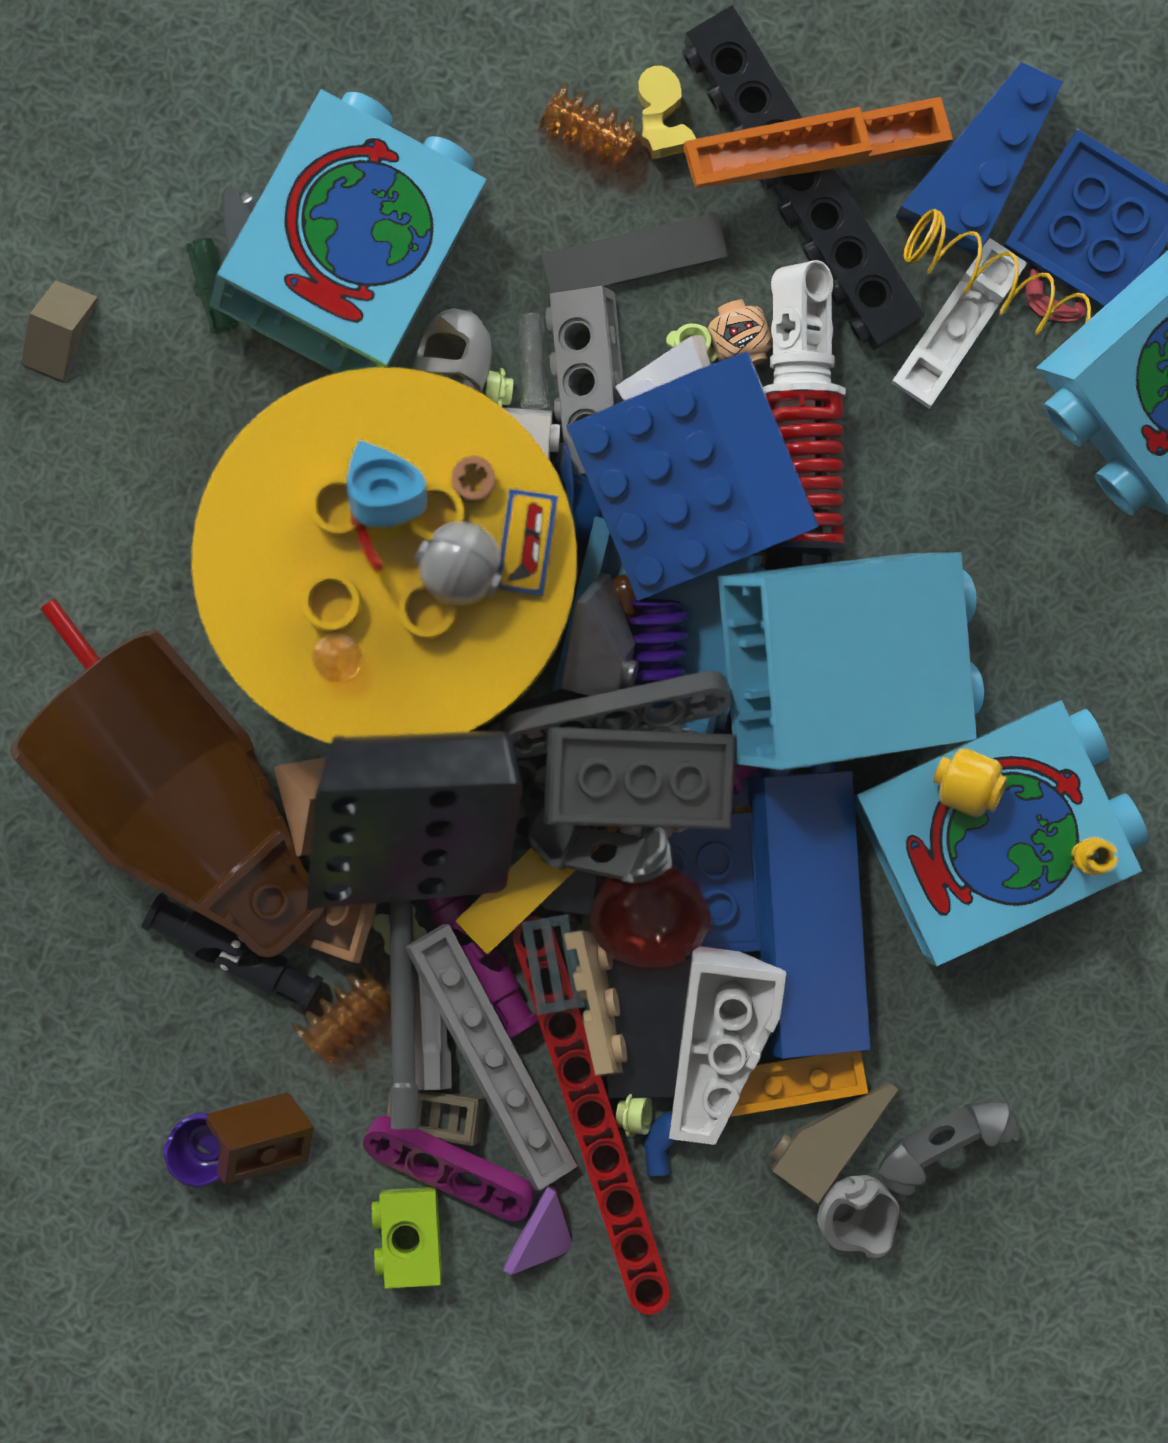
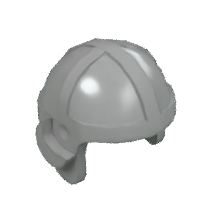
(459, 564)
(859, 1216)

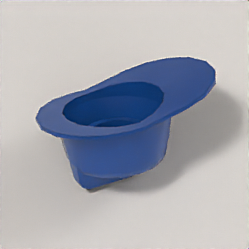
(579, 496)

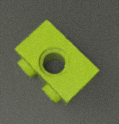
(418, 1264)

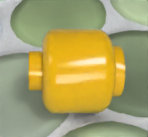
(970, 782)

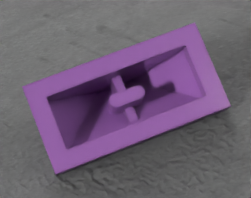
(543, 1235)

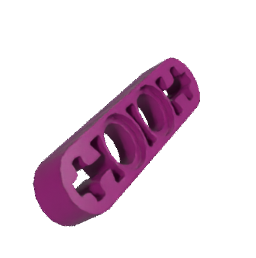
(446, 1174)

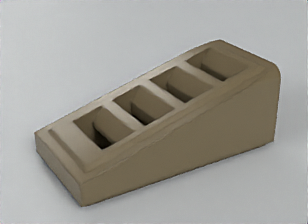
(474, 1118)

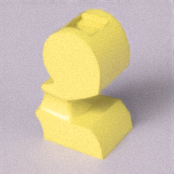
(660, 96)

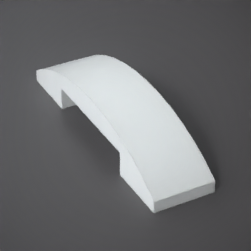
(957, 326)

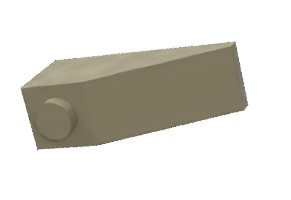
(823, 1147)

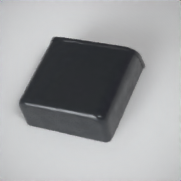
(413, 817)

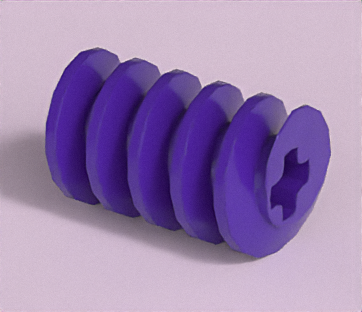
(658, 640)

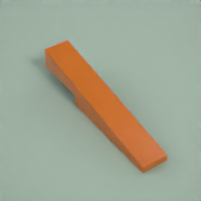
(819, 143)

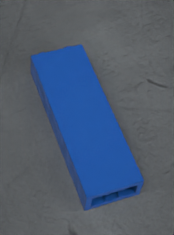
(811, 908)

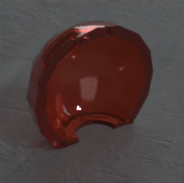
(651, 920)

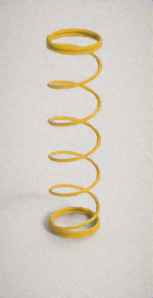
(928, 241)

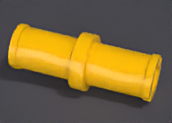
(1101, 864)

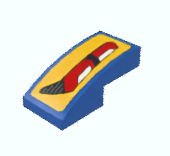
(526, 541)

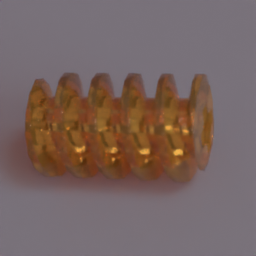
(589, 127)
(346, 1016)

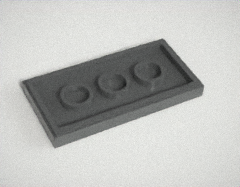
(639, 778)

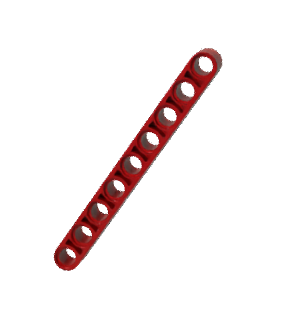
(593, 1136)

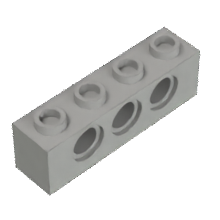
(569, 314)

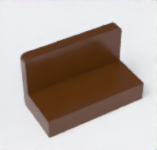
(260, 1137)

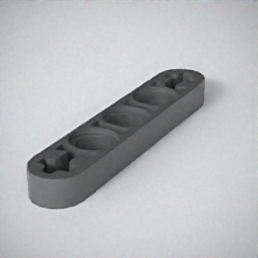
(634, 700)

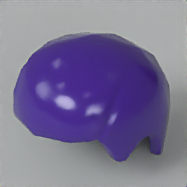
(183, 1157)

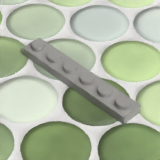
(491, 1056)

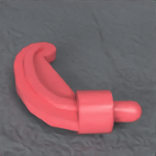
(1039, 302)

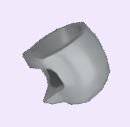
(455, 347)

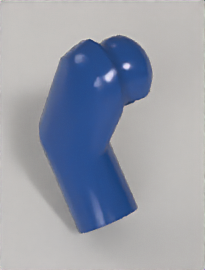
(656, 1145)

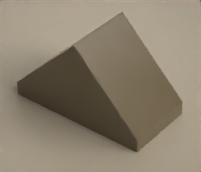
(56, 329)

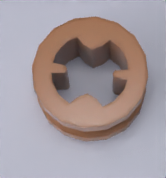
(460, 474)

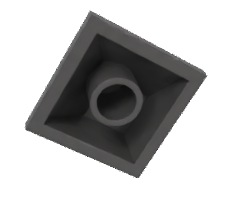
(600, 643)

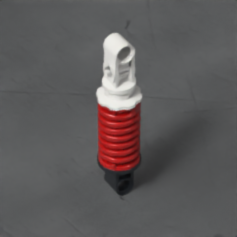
(805, 405)

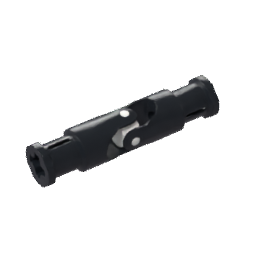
(222, 947)

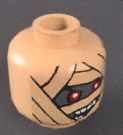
(740, 331)

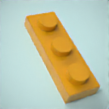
(802, 1082)

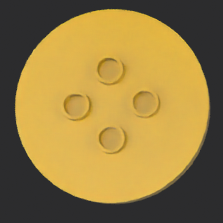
(286, 565)

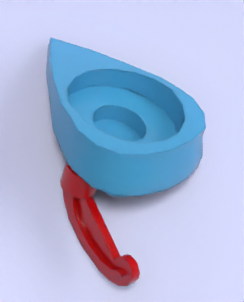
(382, 493)

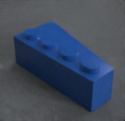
(984, 160)

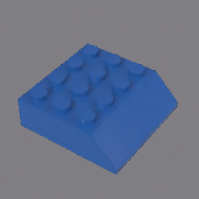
(692, 475)

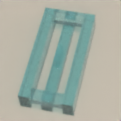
(559, 1004)

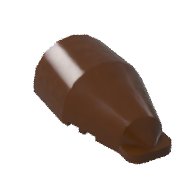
(170, 791)

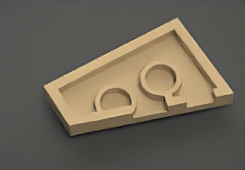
(592, 982)

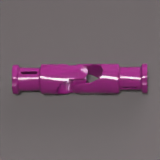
(497, 981)

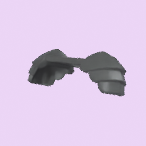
(573, 845)
(905, 1160)

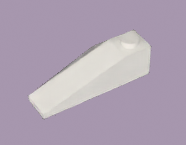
(726, 1023)

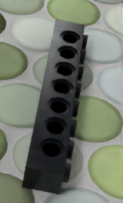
(728, 37)

